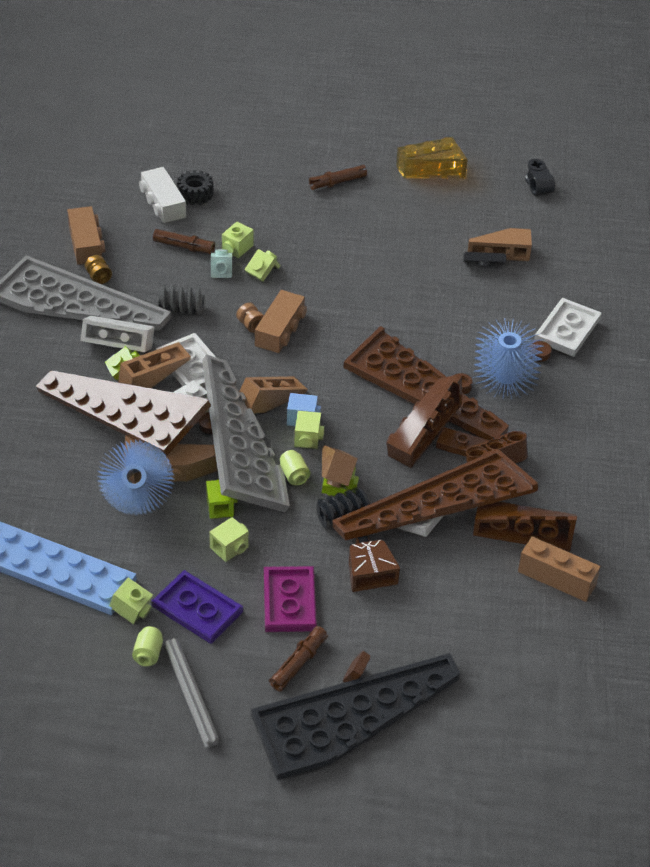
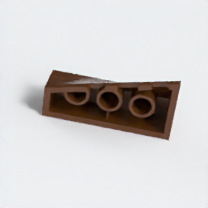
(425, 420)
(520, 523)

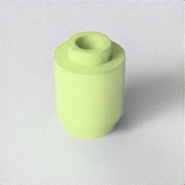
(294, 467)
(148, 646)

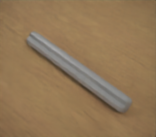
(191, 693)

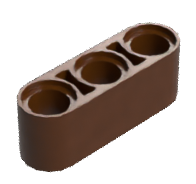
(511, 444)

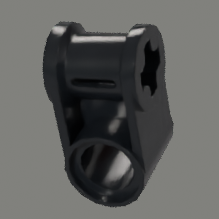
(539, 177)

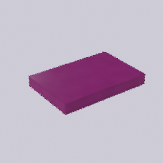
(289, 599)

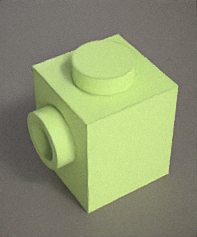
(238, 239)
(308, 429)
(229, 539)
(131, 601)

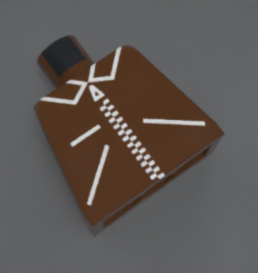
(371, 565)

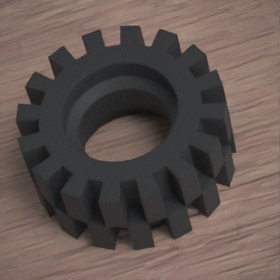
(196, 187)

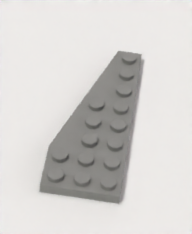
(51, 291)
(241, 454)

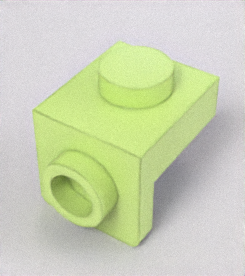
(262, 264)

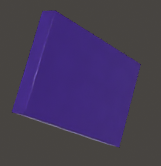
(197, 606)

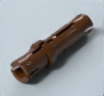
(331, 178)
(164, 237)
(305, 650)

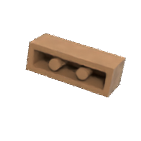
(85, 233)
(280, 321)
(559, 569)

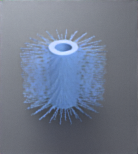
(508, 358)
(122, 480)

